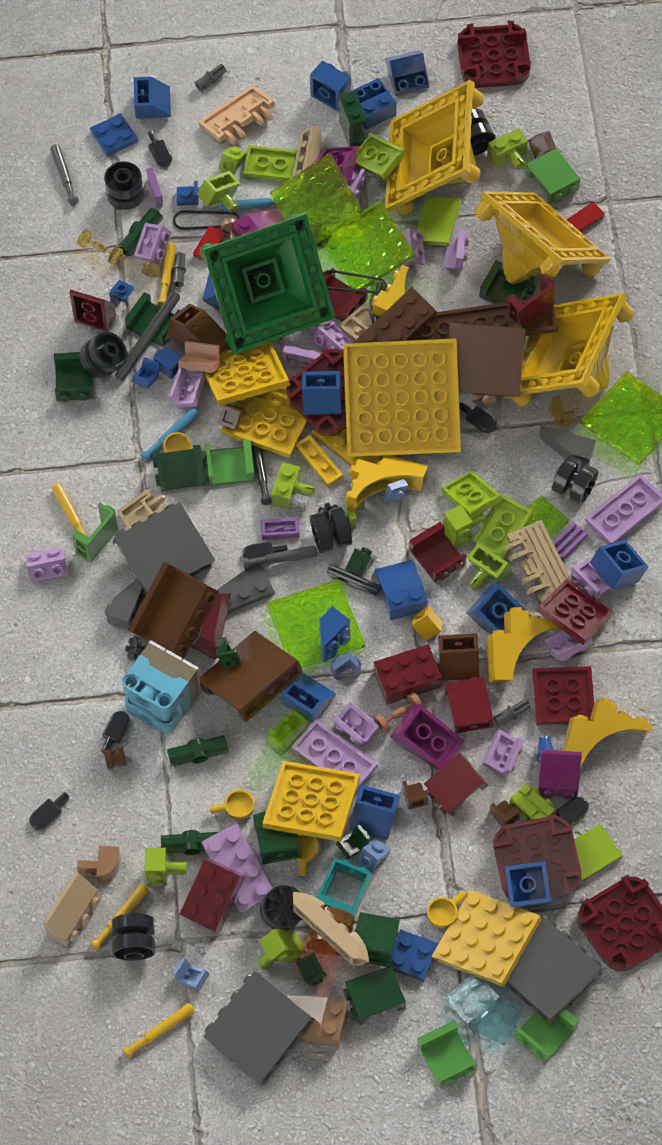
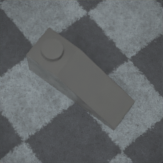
(568, 444)
(125, 605)

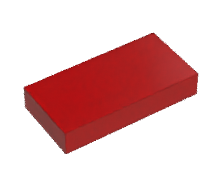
(586, 217)
(212, 236)

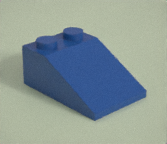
(401, 589)
(490, 608)

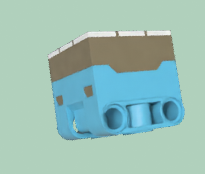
(160, 687)

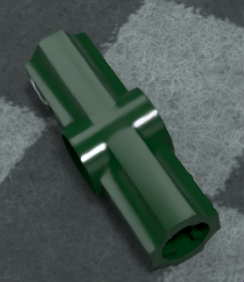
(131, 241)
(197, 750)
(188, 842)

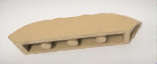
(308, 149)
(336, 934)

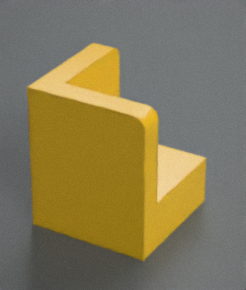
(427, 623)

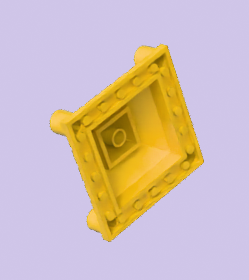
(436, 147)
(537, 237)
(577, 352)

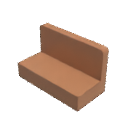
(200, 357)

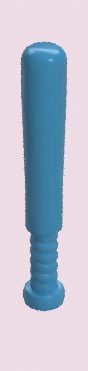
(251, 204)
(179, 426)

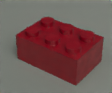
(407, 673)
(212, 895)

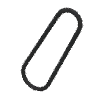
(197, 211)
(357, 275)

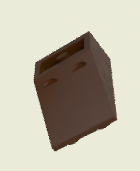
(196, 326)

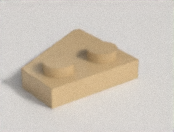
(357, 322)

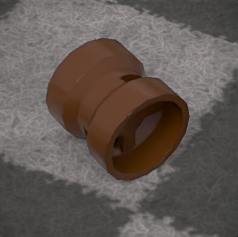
(114, 758)

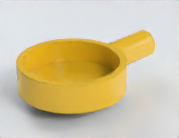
(176, 442)
(238, 805)
(309, 850)
(443, 911)

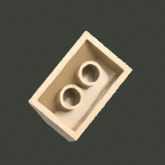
(71, 910)

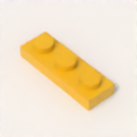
(319, 461)

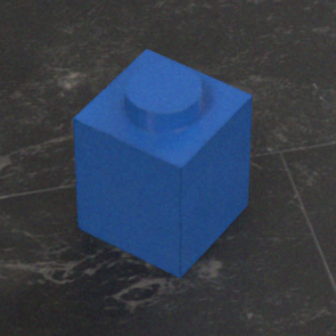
(168, 360)

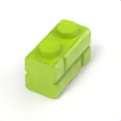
(531, 803)

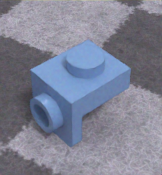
(394, 491)
(343, 663)
(372, 854)
(190, 975)

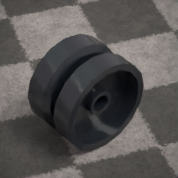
(103, 354)

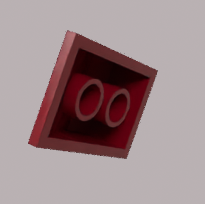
(92, 310)

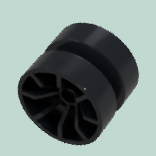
(480, 132)
(124, 185)
(570, 477)
(336, 528)
(277, 908)
(133, 936)

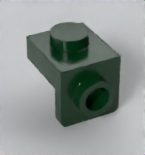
(360, 561)
(226, 655)
(354, 842)
(311, 969)

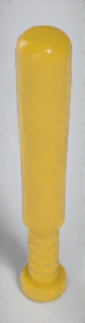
(168, 263)
(67, 506)
(129, 905)
(167, 1024)

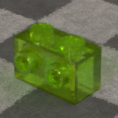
(286, 732)

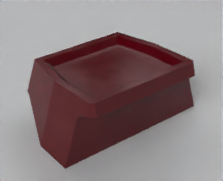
(212, 627)

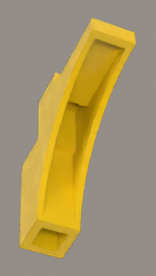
(393, 292)
(374, 478)
(506, 645)
(604, 721)

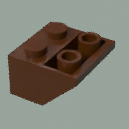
(458, 656)

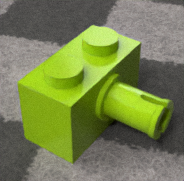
(508, 148)
(220, 189)
(288, 485)
(459, 525)
(488, 566)
(159, 868)
(280, 947)

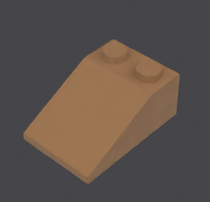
(328, 1016)

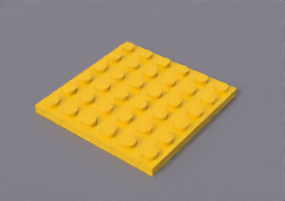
(402, 397)

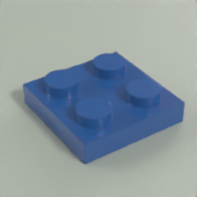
(113, 134)
(413, 955)

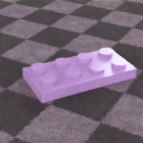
(625, 509)
(328, 750)
(233, 851)

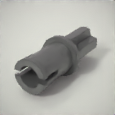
(210, 77)
(179, 270)
(511, 712)

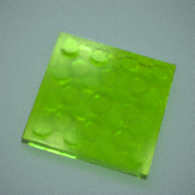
(321, 195)
(368, 246)
(628, 418)
(298, 621)

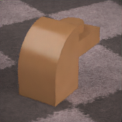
(104, 868)

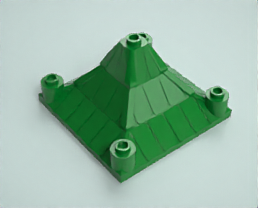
(268, 283)

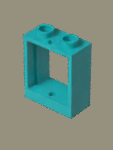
(345, 867)

